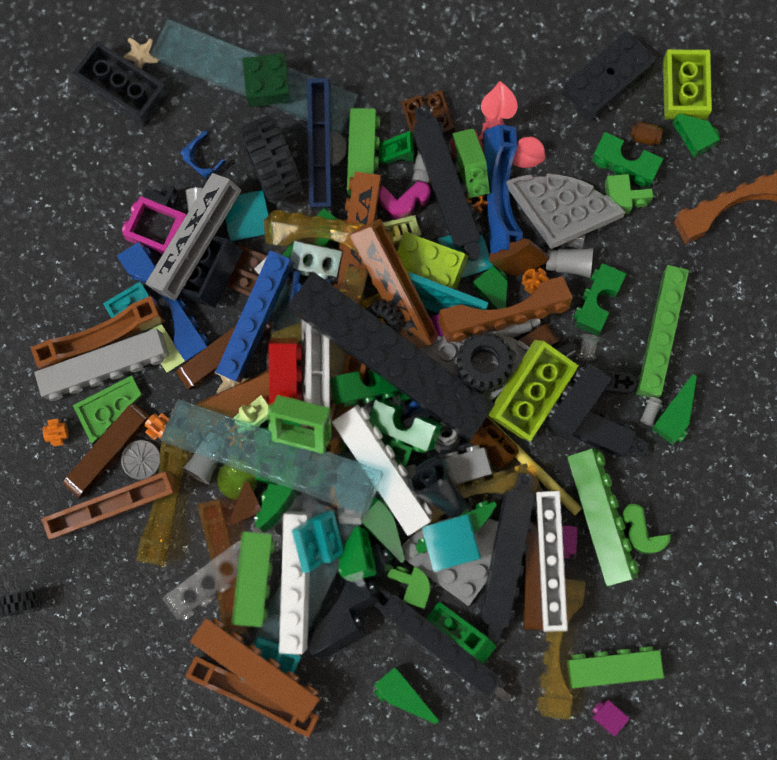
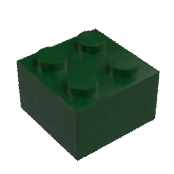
(266, 80)

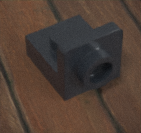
(157, 196)

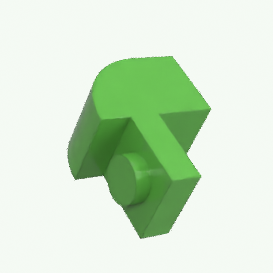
(619, 191)
(418, 585)

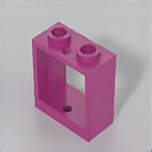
(137, 210)

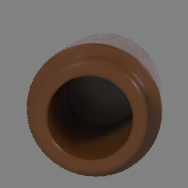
(646, 133)

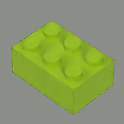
(687, 83)
(432, 260)

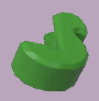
(638, 531)

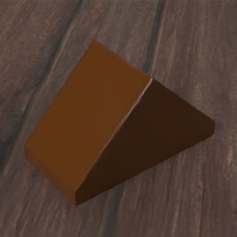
(246, 504)

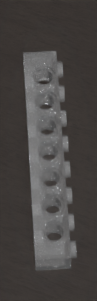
(174, 599)

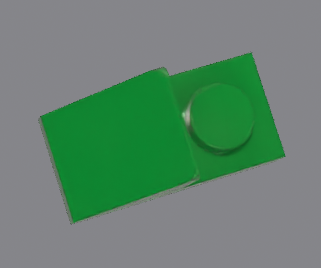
(397, 148)

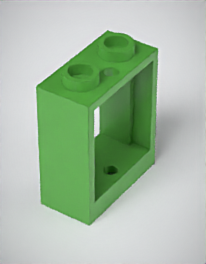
(471, 163)
(302, 413)

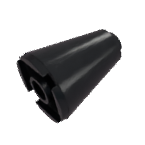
(438, 486)

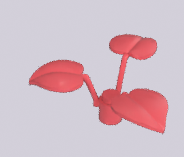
(502, 104)

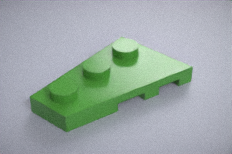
(103, 408)

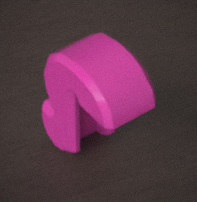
(406, 204)

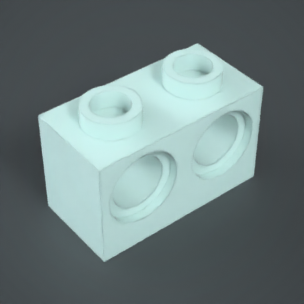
(316, 256)

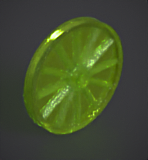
(231, 481)

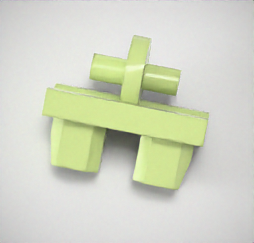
(255, 412)

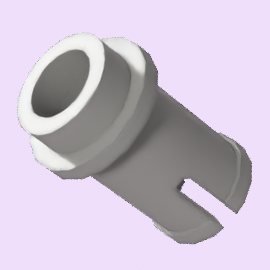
(651, 411)

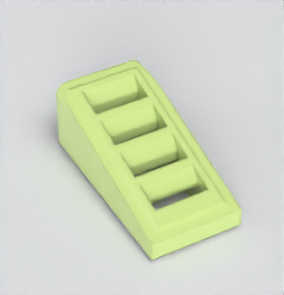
(402, 222)

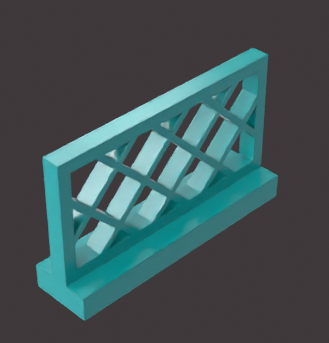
(439, 297)

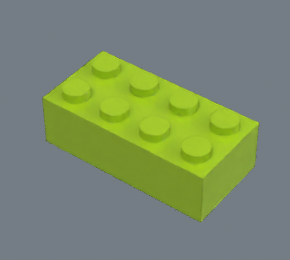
(532, 390)

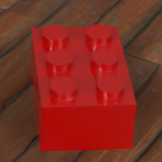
(283, 369)

